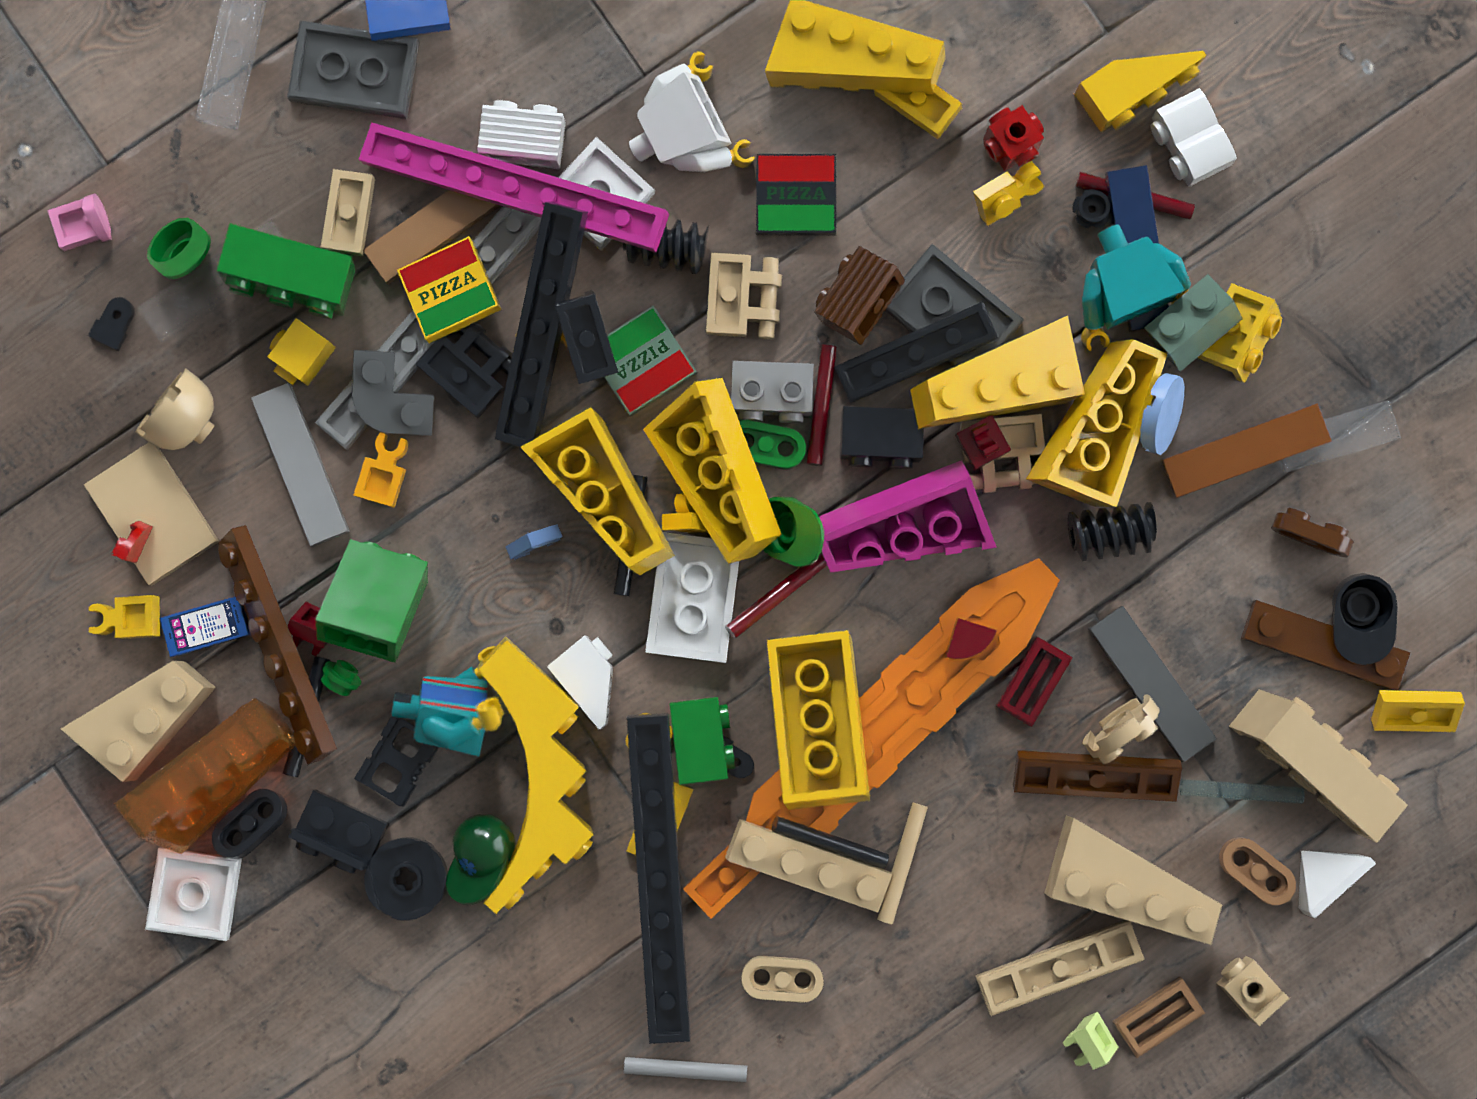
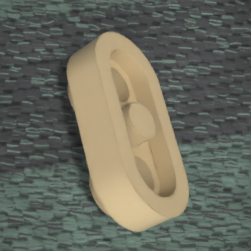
(782, 983)

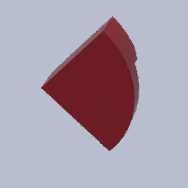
(968, 639)

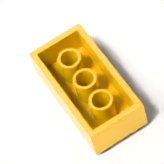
(818, 720)

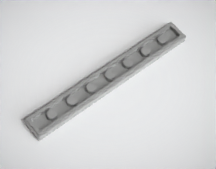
(497, 247)

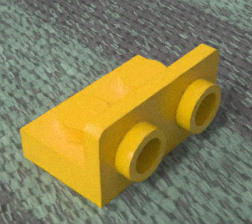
(1243, 344)

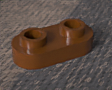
(1298, 527)

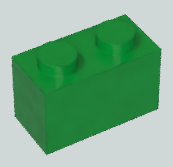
(700, 740)

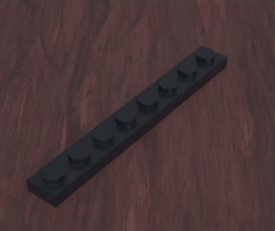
(658, 878)

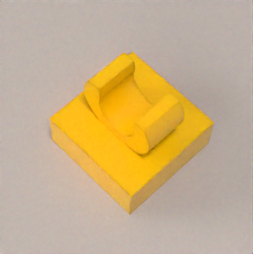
(684, 520)

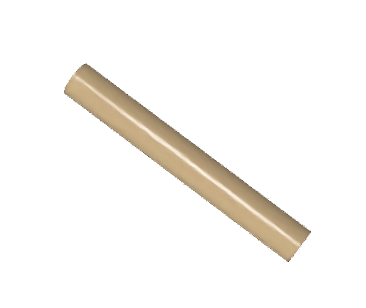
(902, 863)

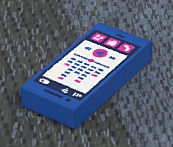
(204, 626)

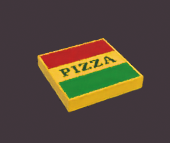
(449, 289)

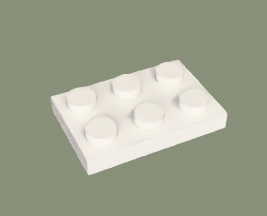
(692, 601)

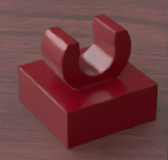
(983, 442)
(303, 627)

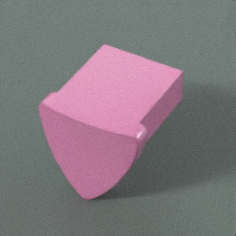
(80, 222)

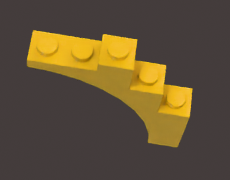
(549, 823)

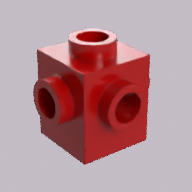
(1010, 150)

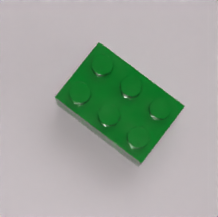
(285, 271)

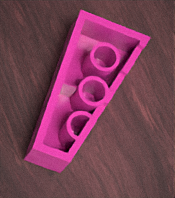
(908, 521)

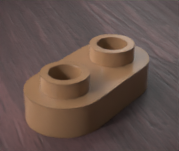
(1256, 870)

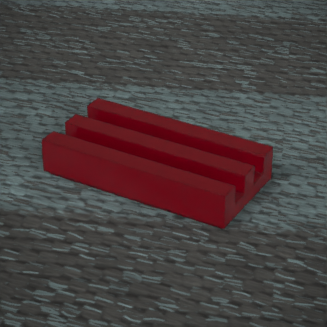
(1016, 711)

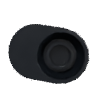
(1364, 618)

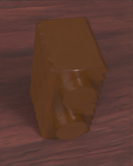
(858, 294)

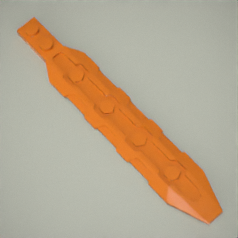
(904, 706)

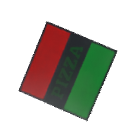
(796, 194)

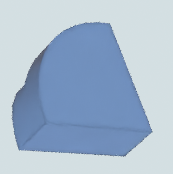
(533, 540)

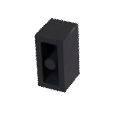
(880, 435)

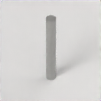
(685, 1069)

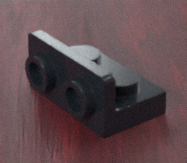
(338, 832)

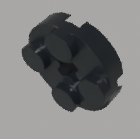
(386, 865)

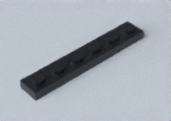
(539, 324)

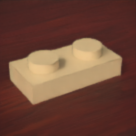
(348, 212)

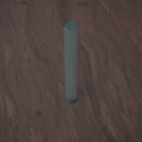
(1242, 791)

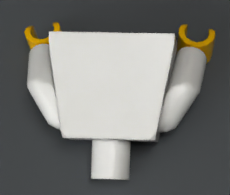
(684, 124)

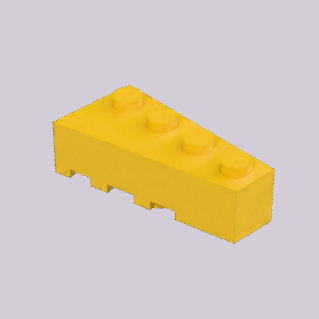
(851, 52)
(1013, 378)
(1101, 429)
(715, 469)

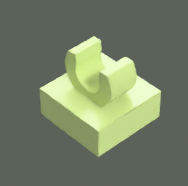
(1094, 1041)

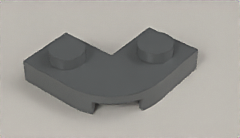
(378, 403)

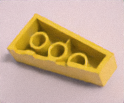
(597, 481)

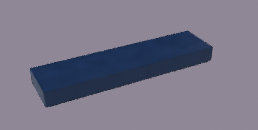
(1134, 212)

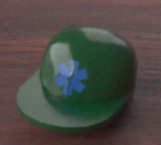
(481, 853)

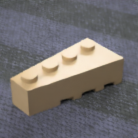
(1321, 763)
(1117, 882)

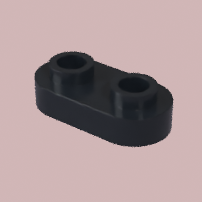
(250, 821)

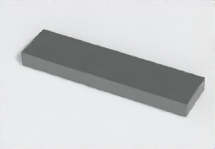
(1149, 676)

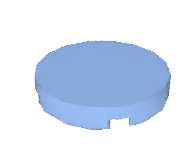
(1162, 418)

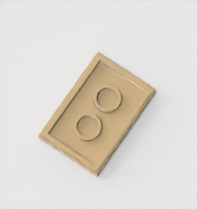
(149, 491)

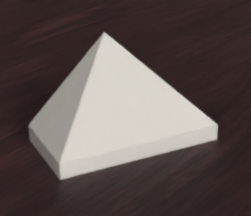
(1326, 877)

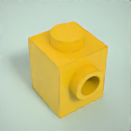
(299, 353)

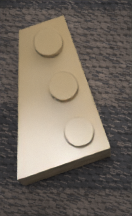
(141, 720)

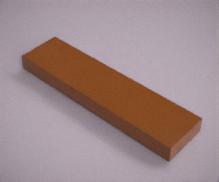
(1246, 450)

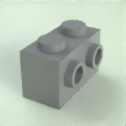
(772, 390)

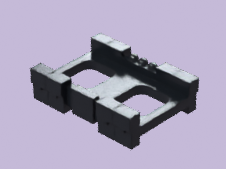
(408, 766)

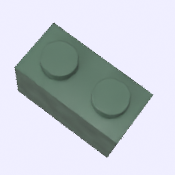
(1194, 322)

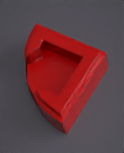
(131, 548)

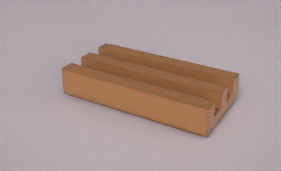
(1150, 1003)

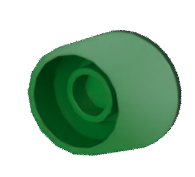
(178, 248)
(800, 530)

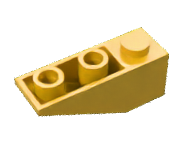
(1128, 83)

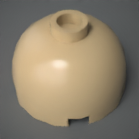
(179, 414)

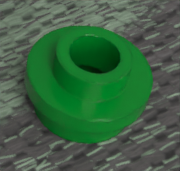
(341, 677)

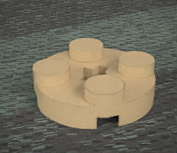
(1120, 727)

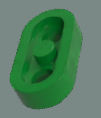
(766, 443)

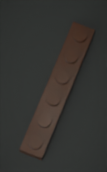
(277, 646)

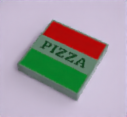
(646, 361)

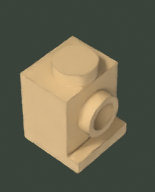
(1263, 1002)

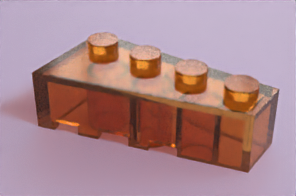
(207, 777)

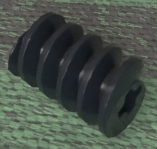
(674, 245)
(1112, 530)

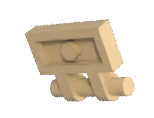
(730, 295)
(1025, 439)

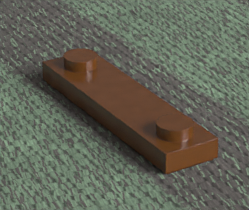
(1314, 643)
(1089, 777)

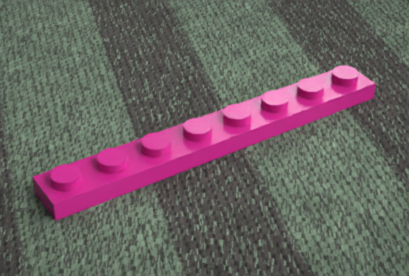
(511, 185)

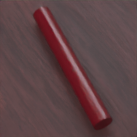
(1160, 202)
(821, 405)
(774, 597)

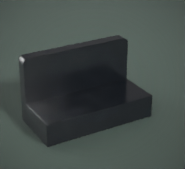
(586, 337)

